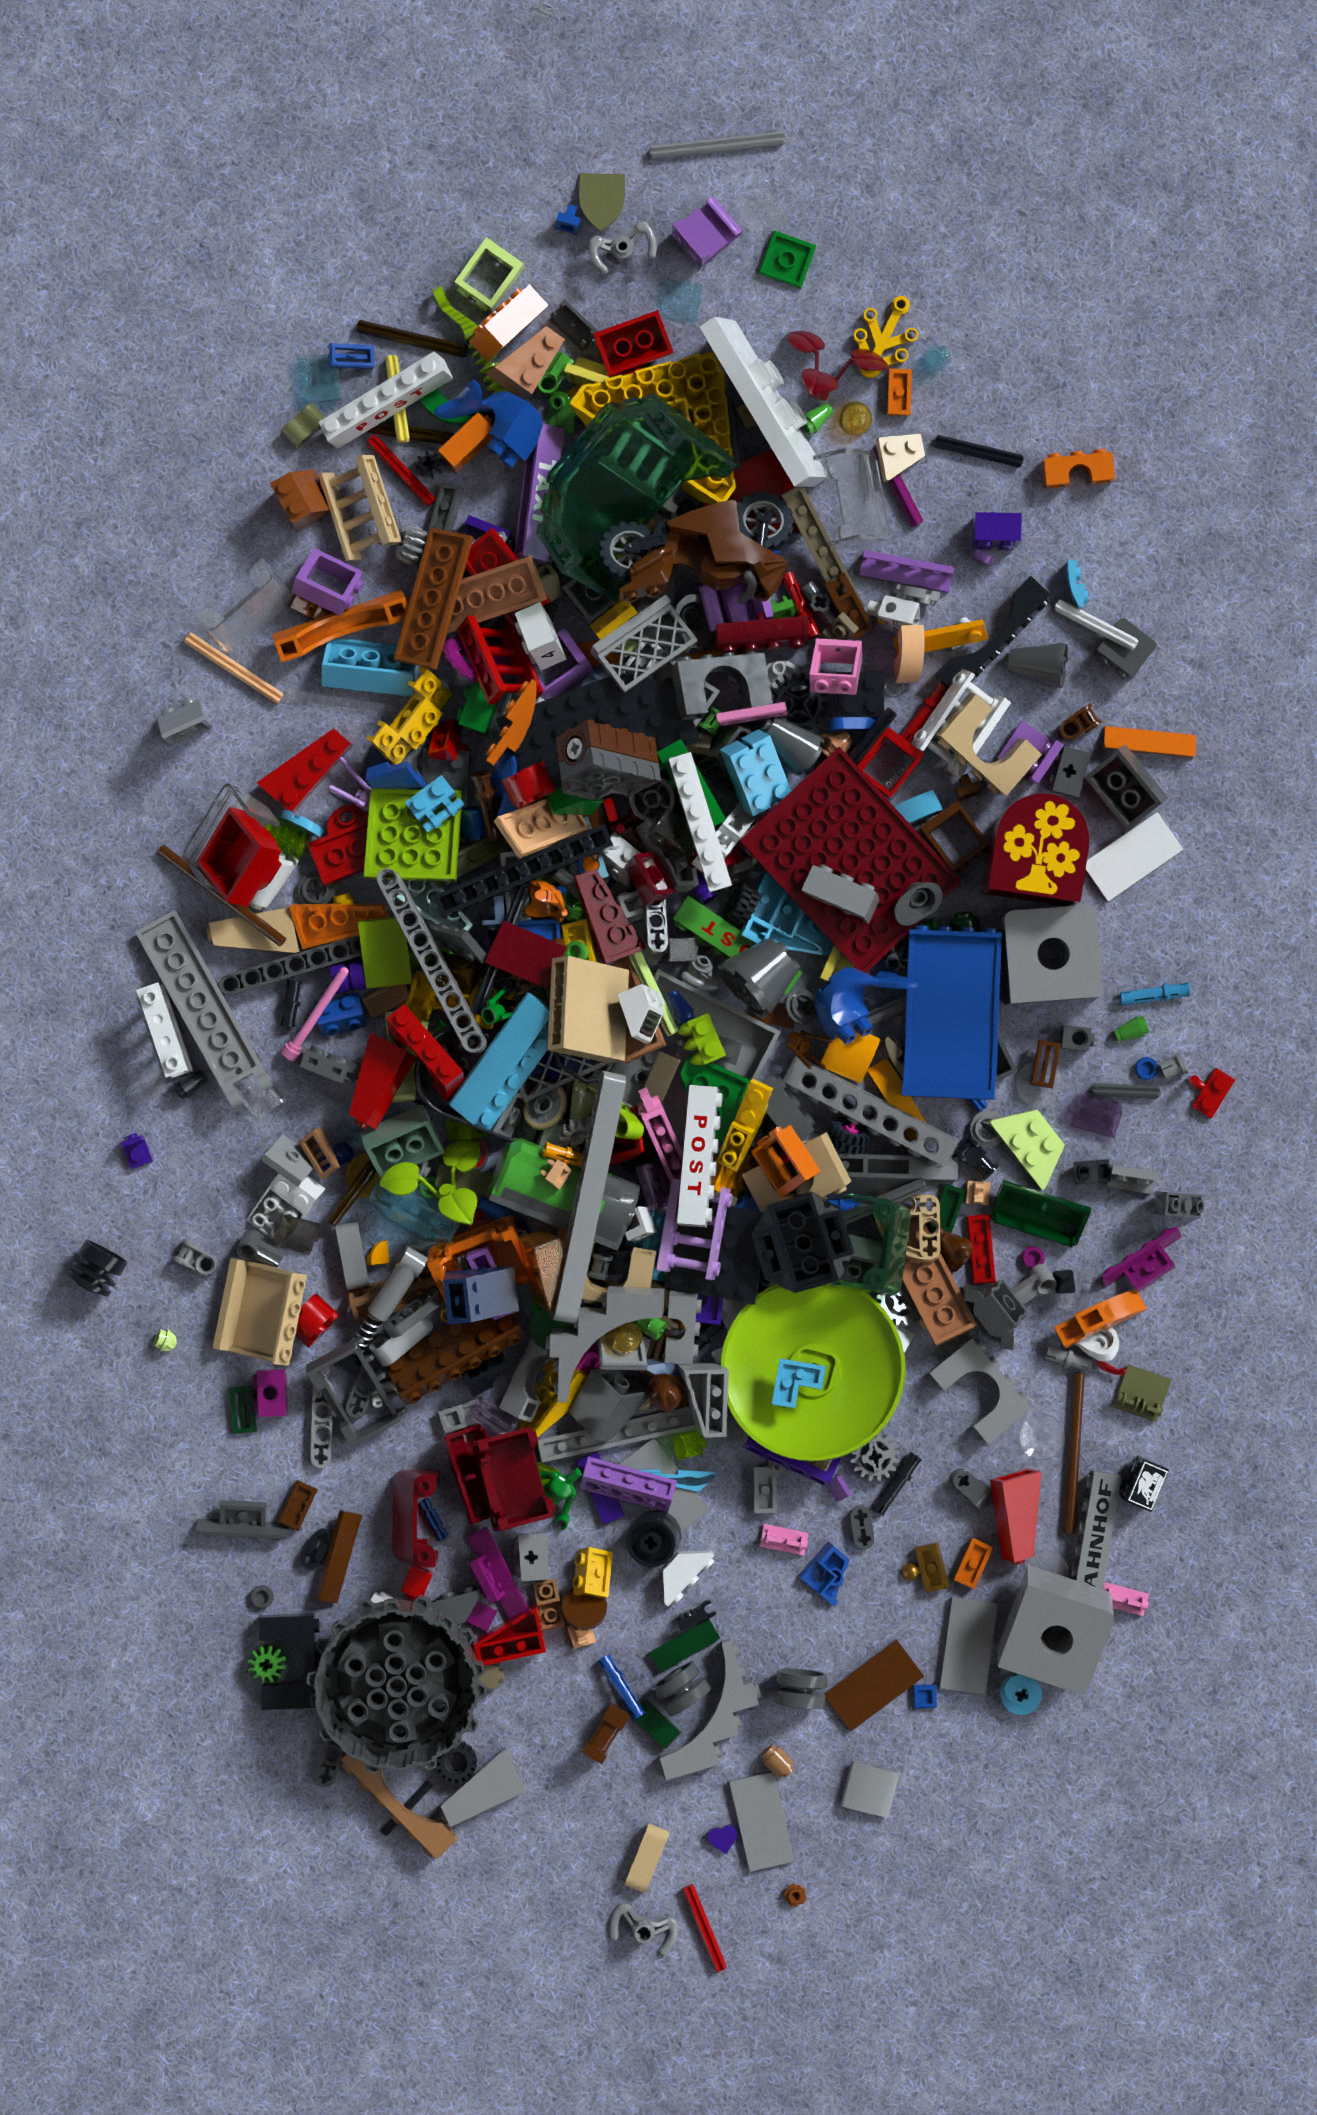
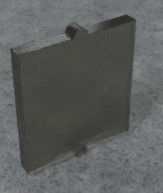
(296, 1234)

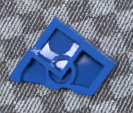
(394, 777)
(831, 1565)

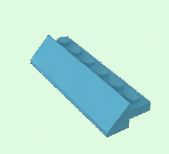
(505, 1064)

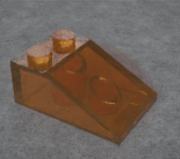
(543, 1265)

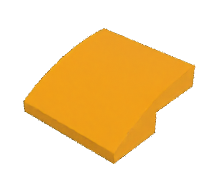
(851, 1059)

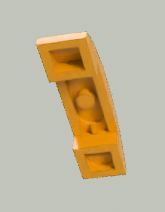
(891, 1089)

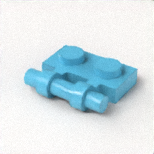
(430, 799)

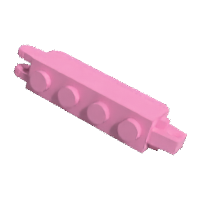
(661, 1134)

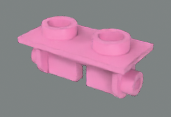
(784, 1539)
(1127, 1599)

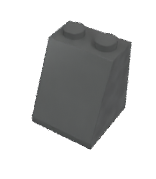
(607, 1402)

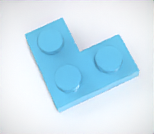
(791, 1376)

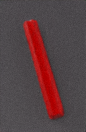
(400, 470)
(704, 1928)

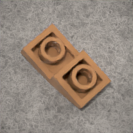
(549, 1604)

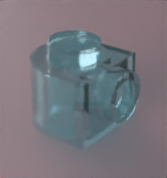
(935, 358)

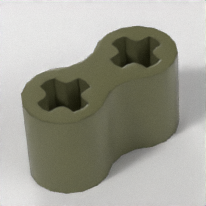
(303, 426)

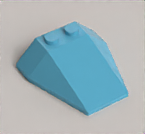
(783, 921)

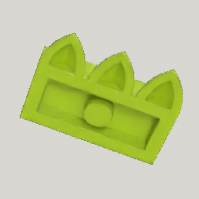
(704, 1039)

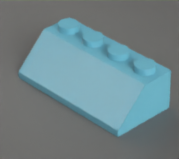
(366, 667)

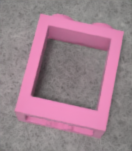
(826, 651)

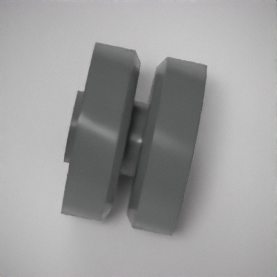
(682, 1688)
(801, 1688)

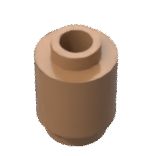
(777, 1761)

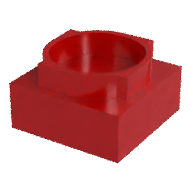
(240, 857)

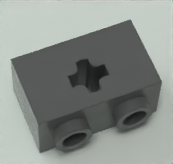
(1078, 761)

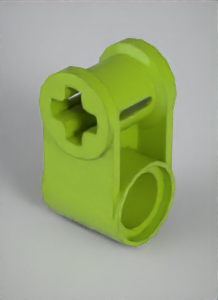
(628, 1124)

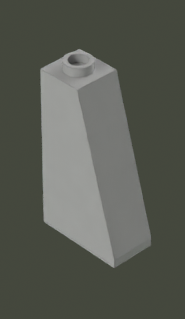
(488, 1787)

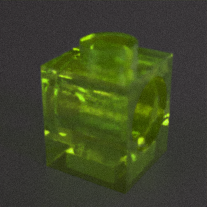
(689, 1444)

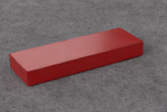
(982, 1255)

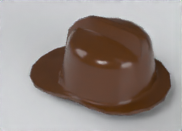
(667, 1392)

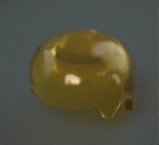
(854, 418)
(624, 1338)

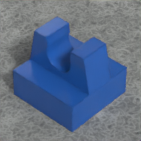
(568, 221)

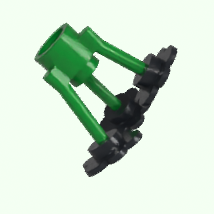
(496, 1012)

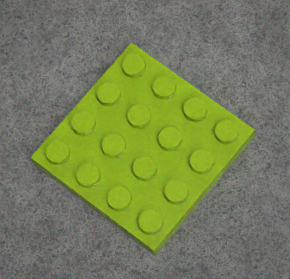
(402, 843)

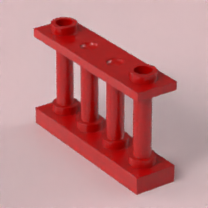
(483, 663)

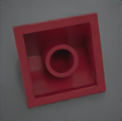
(649, 877)

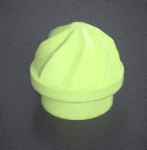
(165, 1340)

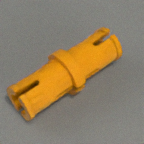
(563, 1154)

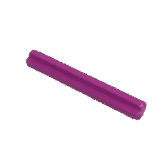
(903, 497)

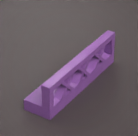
(906, 571)
(628, 1484)

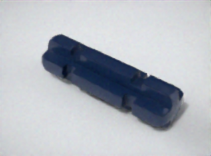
(433, 1519)

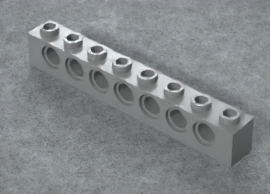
(945, 1143)

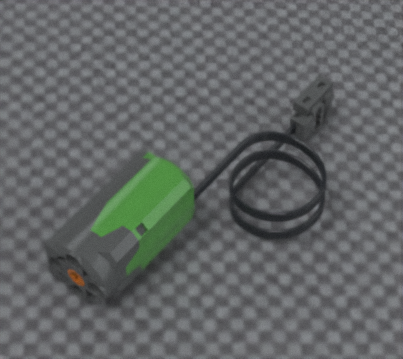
(518, 1175)

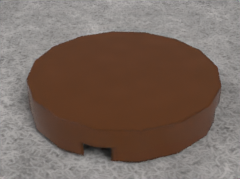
(583, 1610)

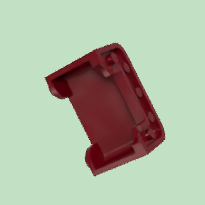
(511, 1479)
(407, 1488)

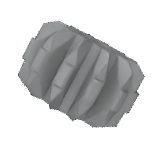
(412, 545)

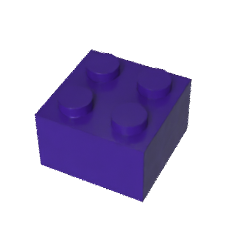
(996, 530)

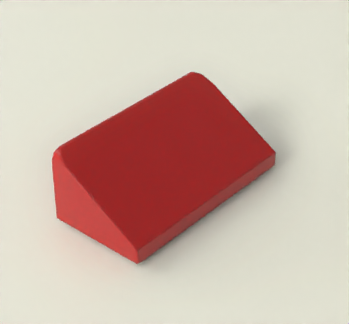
(445, 741)

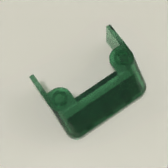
(888, 1277)

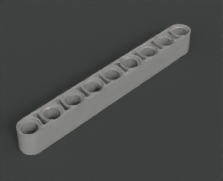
(422, 954)

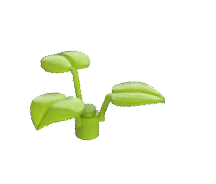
(454, 1204)

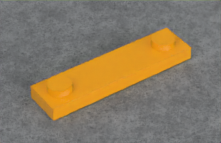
(952, 636)

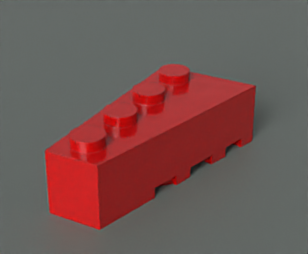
(304, 772)

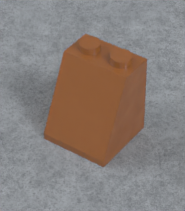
(301, 497)

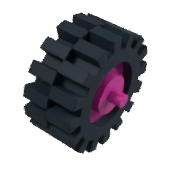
(848, 1135)

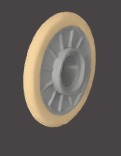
(552, 1115)

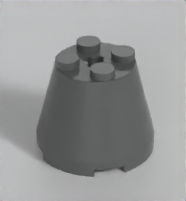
(760, 975)

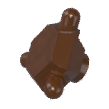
(954, 1250)

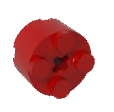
(527, 784)
(314, 1320)

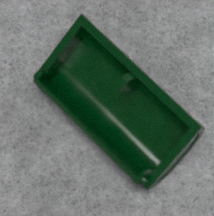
(1039, 1214)

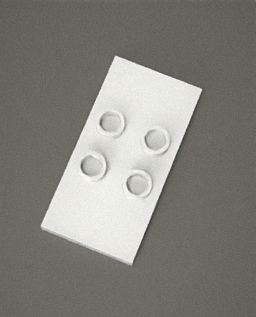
(757, 387)

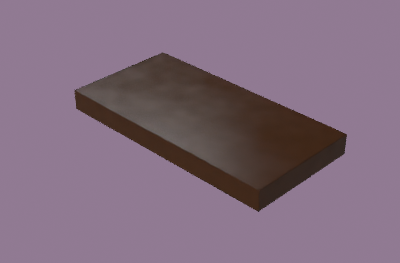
(873, 1685)

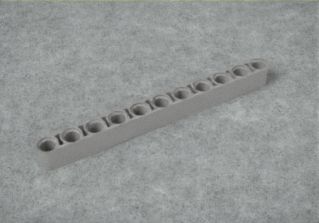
(589, 1195)

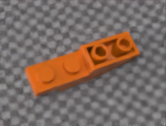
(520, 715)
(1100, 1317)

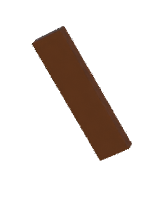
(338, 1556)

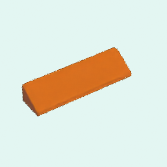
(1150, 741)

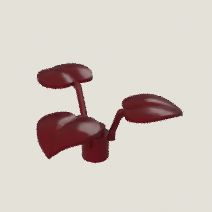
(820, 383)

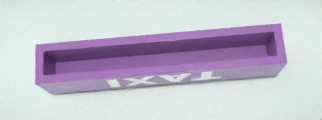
(534, 487)

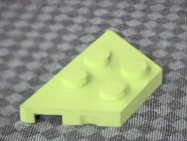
(1031, 1143)

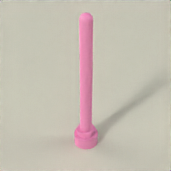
(292, 1049)

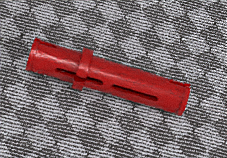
(800, 605)
(924, 713)

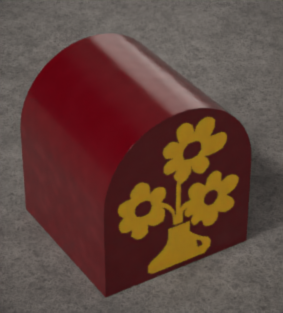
(1038, 852)

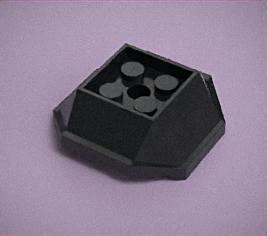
(792, 1264)

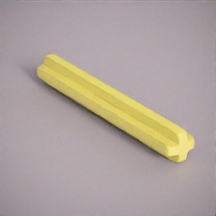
(400, 418)

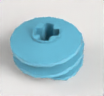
(1025, 1704)

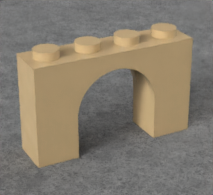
(958, 736)
(830, 1179)
(639, 1275)

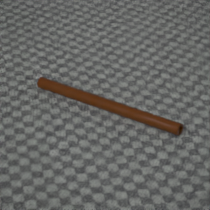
(240, 910)
(1074, 1452)

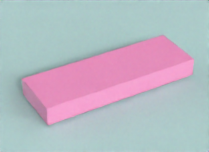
(751, 714)

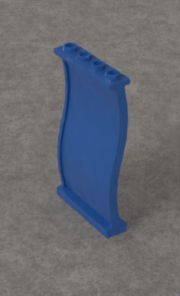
(952, 1013)

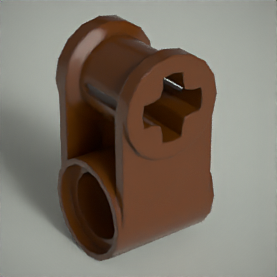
(1081, 721)

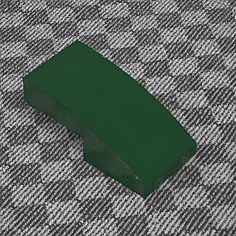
(658, 1725)

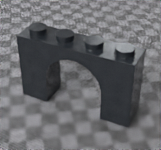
(302, 1631)

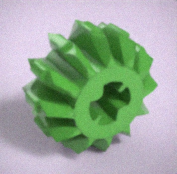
(261, 1657)

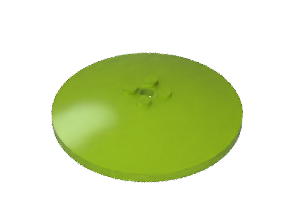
(823, 1328)

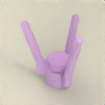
(361, 797)

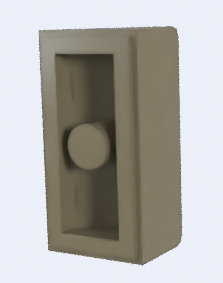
(661, 1075)

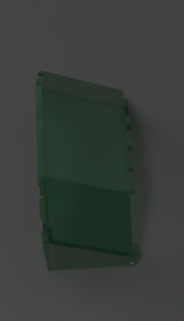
(620, 473)

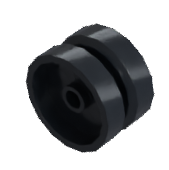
(665, 1540)

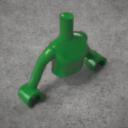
(561, 1488)

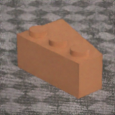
(528, 363)

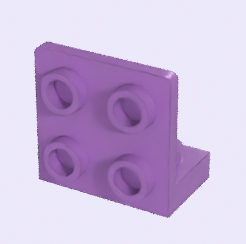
(1047, 747)

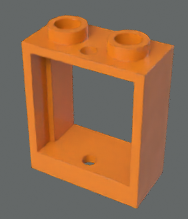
(467, 442)
(774, 1166)

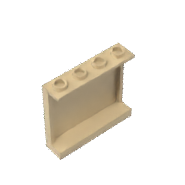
(259, 1311)

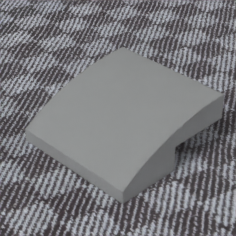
(870, 1789)

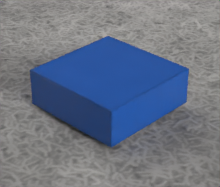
(924, 1696)

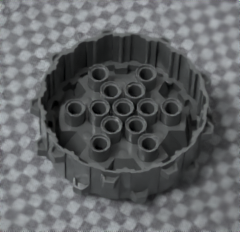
(371, 1734)

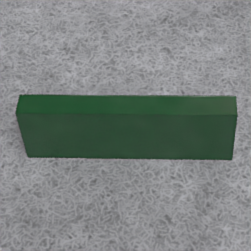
(684, 1645)

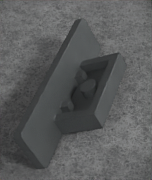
(242, 1520)

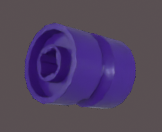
(354, 979)

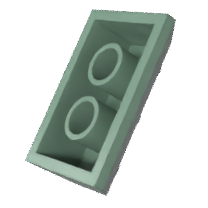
(402, 1139)

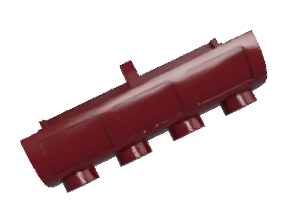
(761, 634)
(464, 1468)

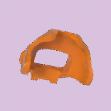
(543, 901)

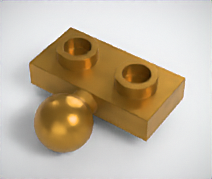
(930, 1567)

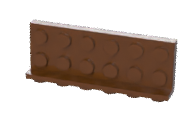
(450, 1353)

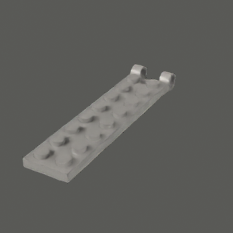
(202, 1005)

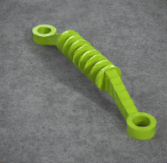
(468, 327)

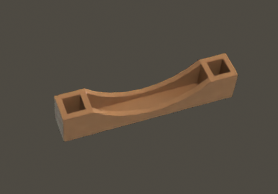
(431, 1833)

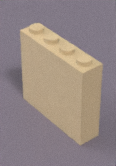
(586, 1009)

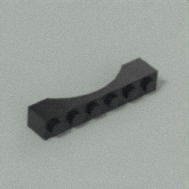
(1024, 603)

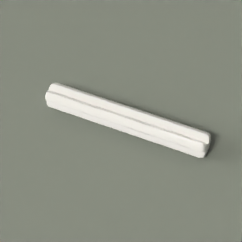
(1096, 625)

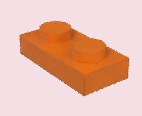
(899, 392)
(973, 1563)

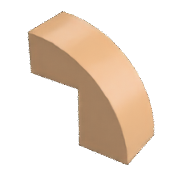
(910, 659)

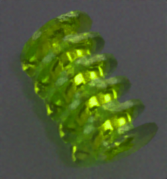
(289, 839)

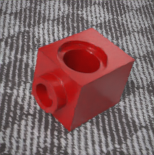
(416, 1582)

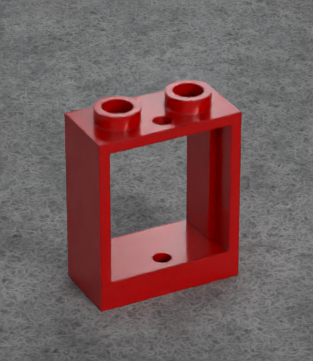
(904, 746)

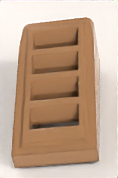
(310, 1151)

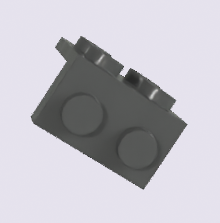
(1122, 659)

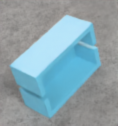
(755, 772)

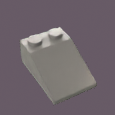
(183, 722)

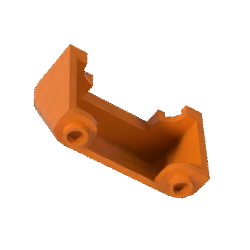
(503, 1241)

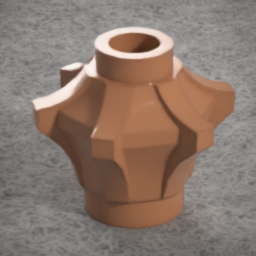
(834, 740)

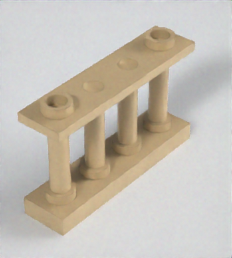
(378, 502)

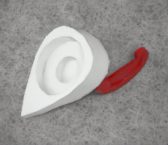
(1103, 1347)

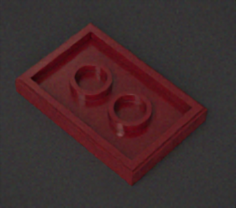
(524, 954)

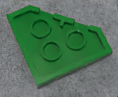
(729, 1084)

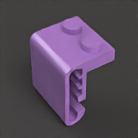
(706, 231)
(722, 606)

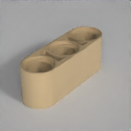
(647, 1858)

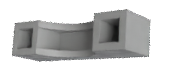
(521, 1394)

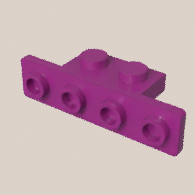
(1146, 1264)
(494, 1574)

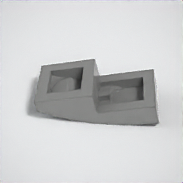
(458, 1416)

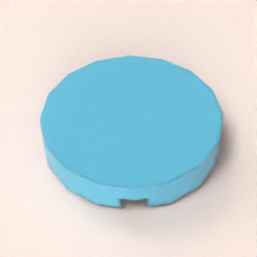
(302, 823)

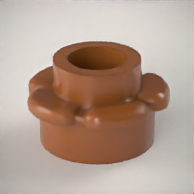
(795, 1901)

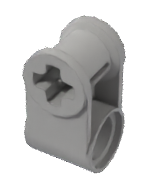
(195, 1258)

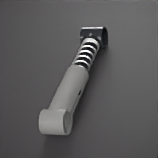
(406, 1269)

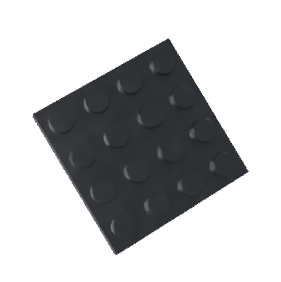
(737, 1255)

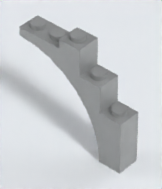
(620, 1307)
(700, 1750)

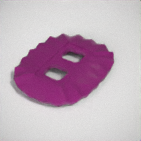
(455, 652)

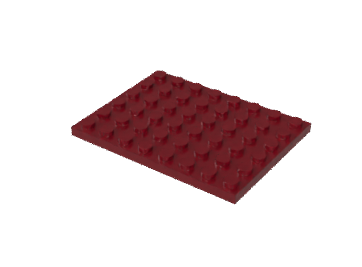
(852, 828)

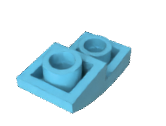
(1077, 591)
(920, 807)

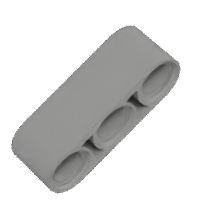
(352, 1256)
(390, 1349)

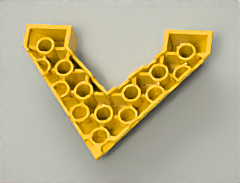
(688, 385)

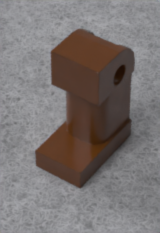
(612, 1721)

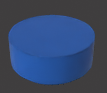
(1146, 1068)

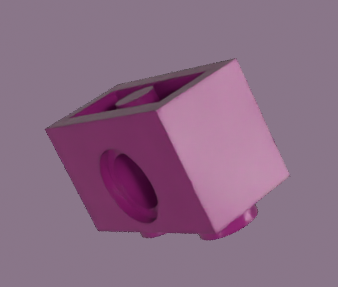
(278, 1380)

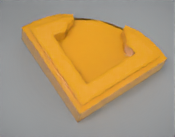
(378, 1254)

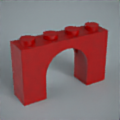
(410, 1033)

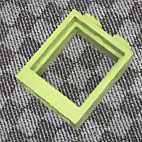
(503, 257)

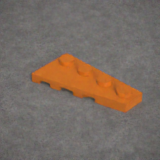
(331, 922)

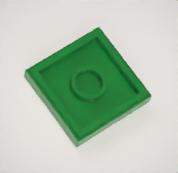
(787, 259)

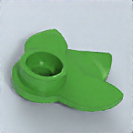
(563, 415)

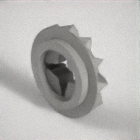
(976, 1129)

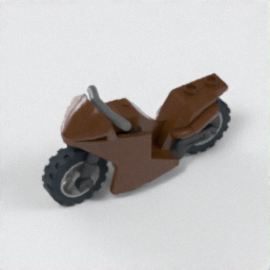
(709, 542)

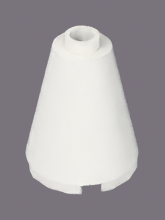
(266, 895)

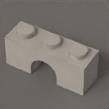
(681, 1348)

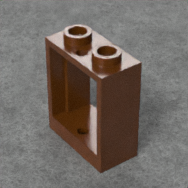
(940, 818)

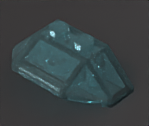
(414, 1213)

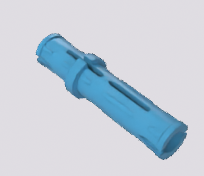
(1163, 992)

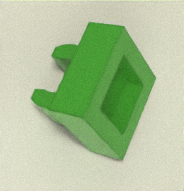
(783, 609)

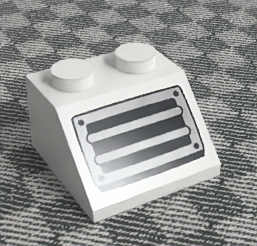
(642, 1011)

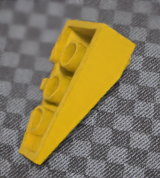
(550, 1409)

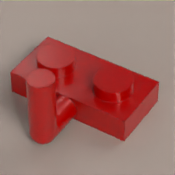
(1211, 1092)

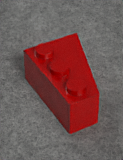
(512, 1639)

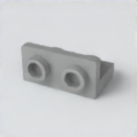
(1132, 1179)

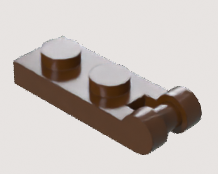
(850, 604)

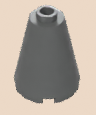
(1039, 663)
(793, 744)

